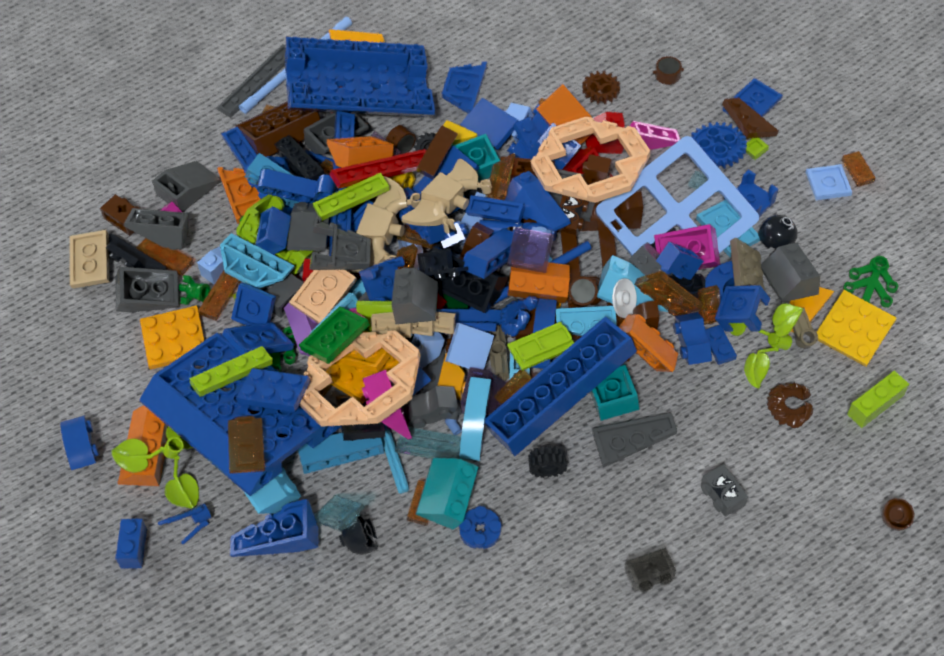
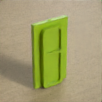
(540, 346)

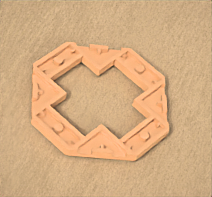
(575, 185)
(352, 411)

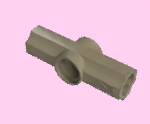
(499, 355)

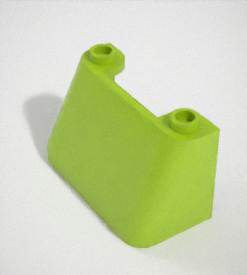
(249, 227)

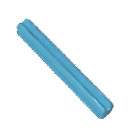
(394, 462)

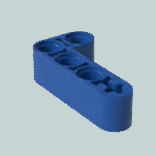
(295, 187)

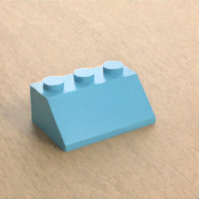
(274, 495)

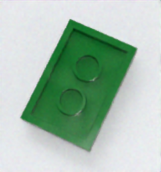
(334, 335)

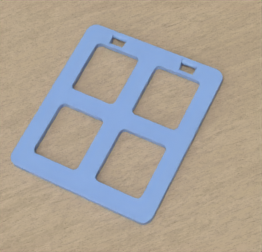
(678, 213)

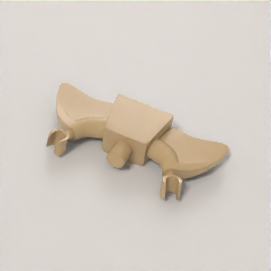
(444, 195)
(380, 220)

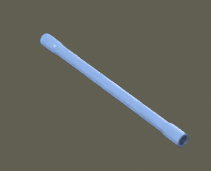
(252, 101)

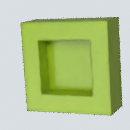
(756, 148)

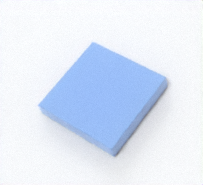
(828, 182)
(469, 347)

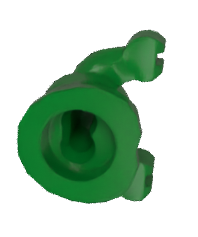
(193, 290)

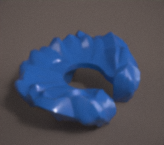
(508, 323)

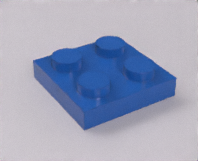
(252, 305)

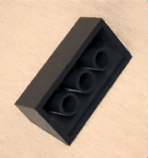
(469, 288)

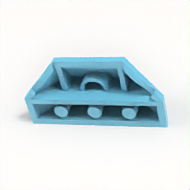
(252, 263)

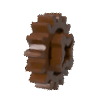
(601, 87)

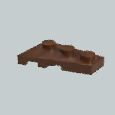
(748, 120)

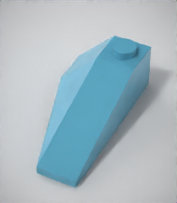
(620, 269)

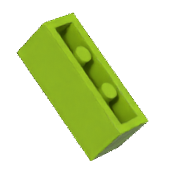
(878, 399)

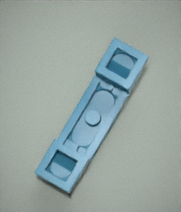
(474, 418)

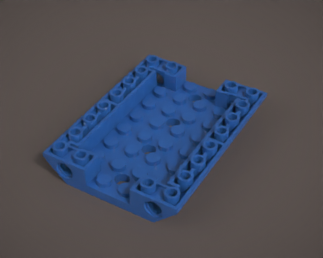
(321, 65)
(205, 418)

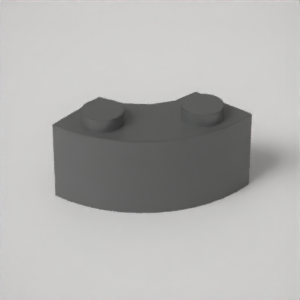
(430, 406)

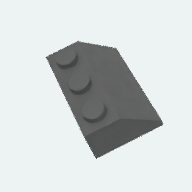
(318, 133)
(791, 273)
(414, 296)

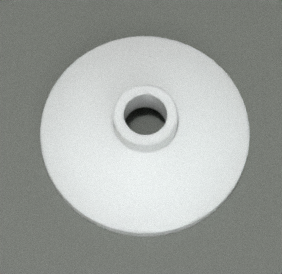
(624, 298)

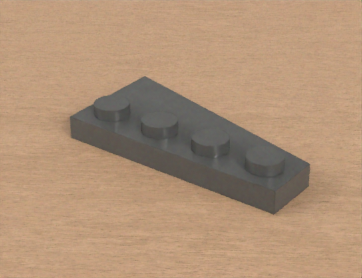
(626, 438)

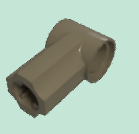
(803, 327)

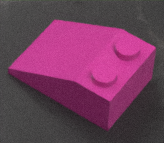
(698, 239)
(374, 387)

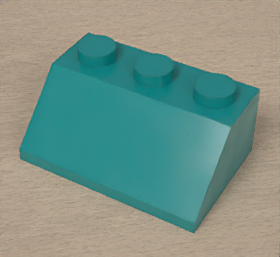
(447, 491)

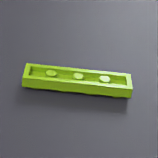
(351, 196)
(230, 371)

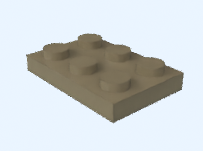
(746, 264)

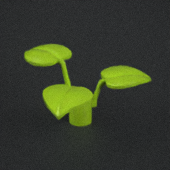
(758, 364)
(133, 457)

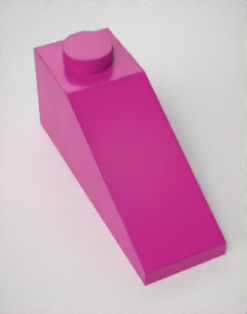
(656, 136)

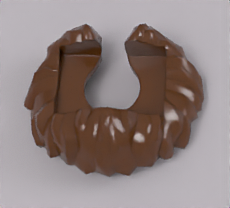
(792, 417)

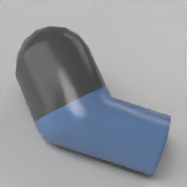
(452, 422)

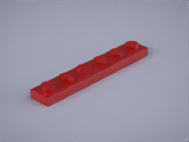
(387, 167)

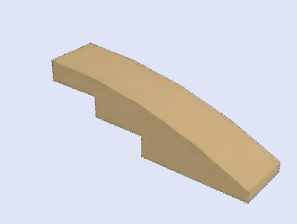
(385, 322)

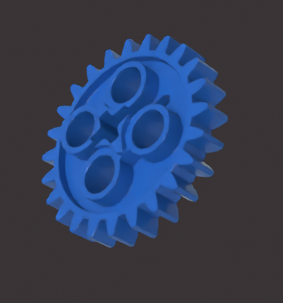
(721, 143)

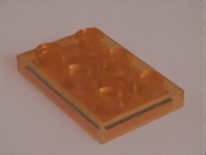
(668, 294)

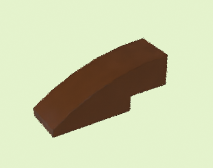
(436, 152)

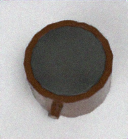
(668, 70)
(401, 138)
(582, 291)

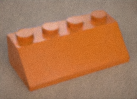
(151, 431)

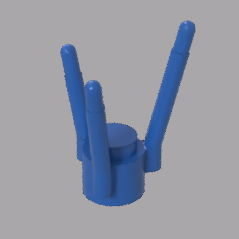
(198, 514)

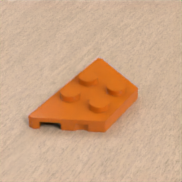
(238, 191)

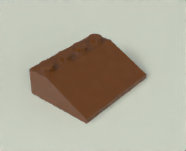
(264, 132)

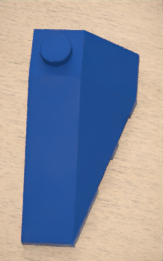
(283, 532)

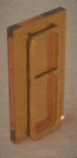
(500, 177)
(245, 445)

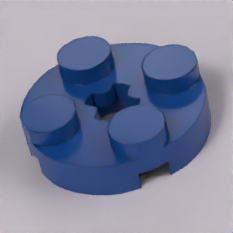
(480, 539)

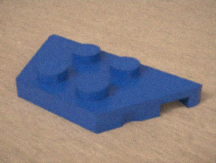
(463, 85)

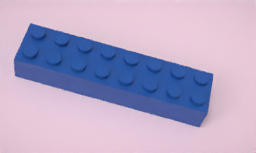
(560, 386)

